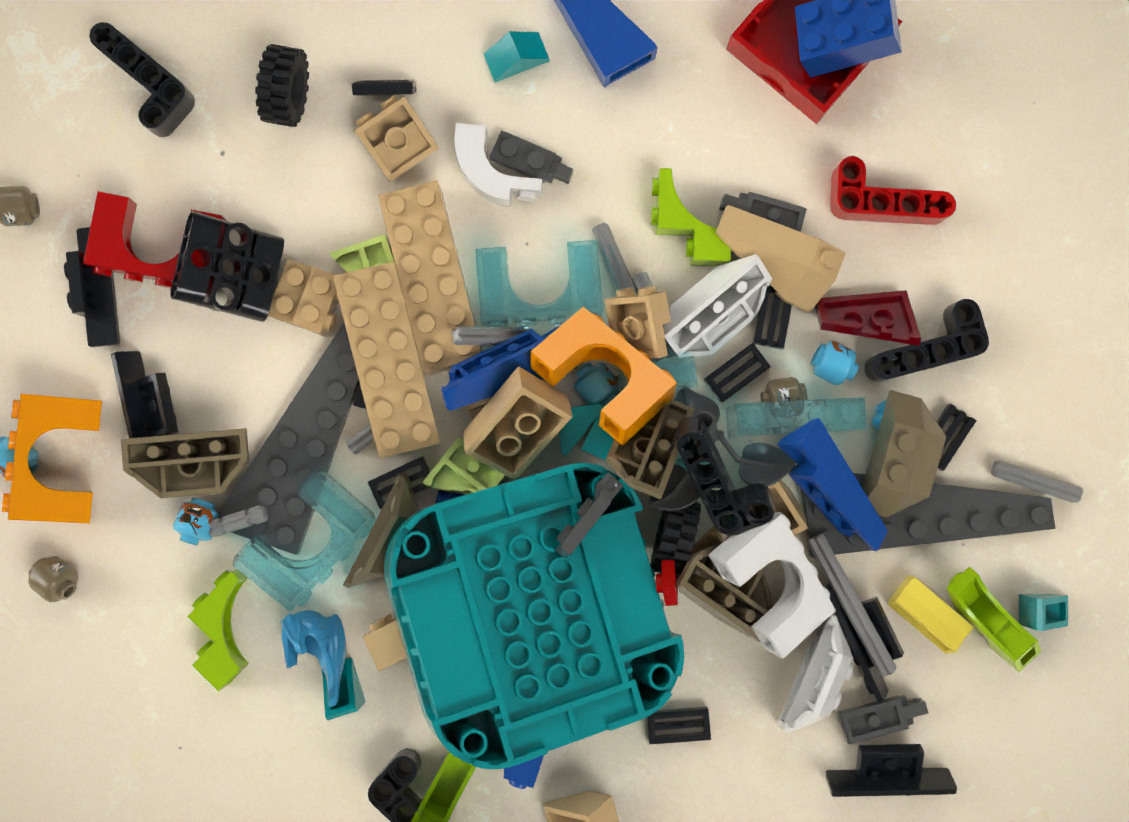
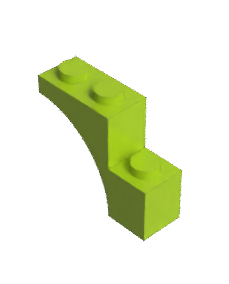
(674, 219)
(988, 616)
(220, 660)
(444, 790)

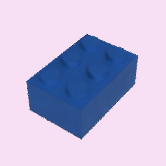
(845, 33)

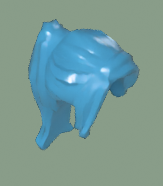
(320, 637)

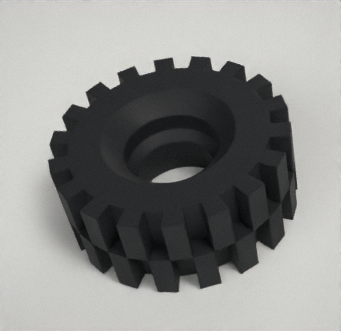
(282, 85)
(676, 537)

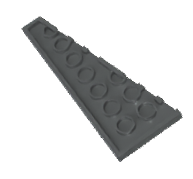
(295, 449)
(945, 516)

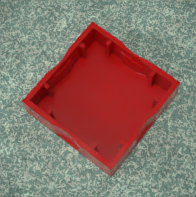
(770, 49)

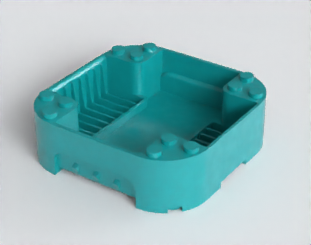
(513, 637)

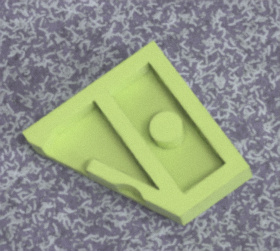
(364, 254)
(461, 472)

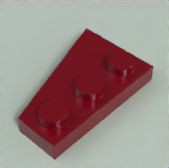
(870, 315)

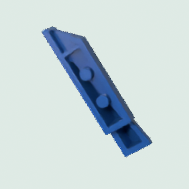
(488, 370)
(831, 483)

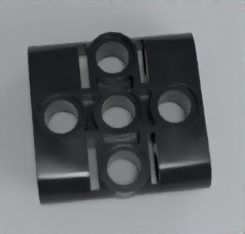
(212, 240)

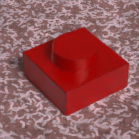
(667, 582)

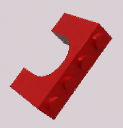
(111, 248)

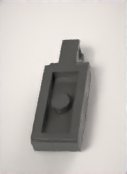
(529, 159)
(768, 208)
(589, 513)
(880, 718)

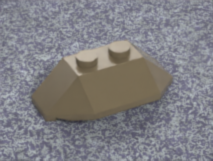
(652, 452)
(903, 455)
(186, 462)
(397, 508)
(725, 601)

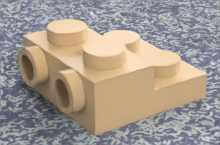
(395, 137)
(305, 298)
(640, 318)

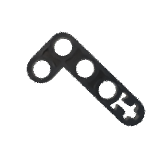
(141, 71)
(926, 351)
(714, 475)
(398, 782)

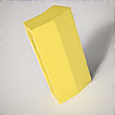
(930, 615)

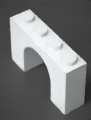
(804, 600)

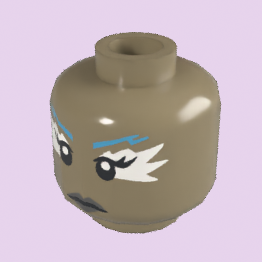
(18, 206)
(784, 390)
(53, 579)

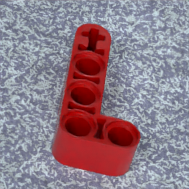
(889, 197)

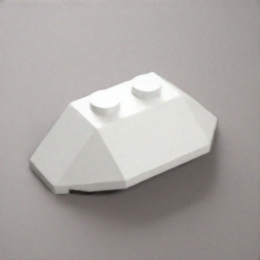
(717, 307)
(819, 678)

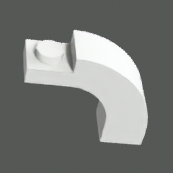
(489, 183)

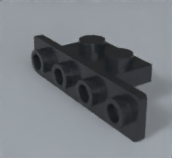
(92, 296)
(143, 398)
(873, 681)
(890, 772)

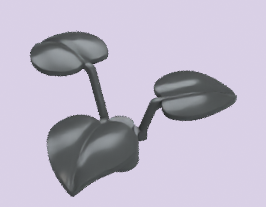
(759, 461)

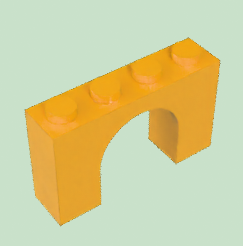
(586, 339)
(28, 497)

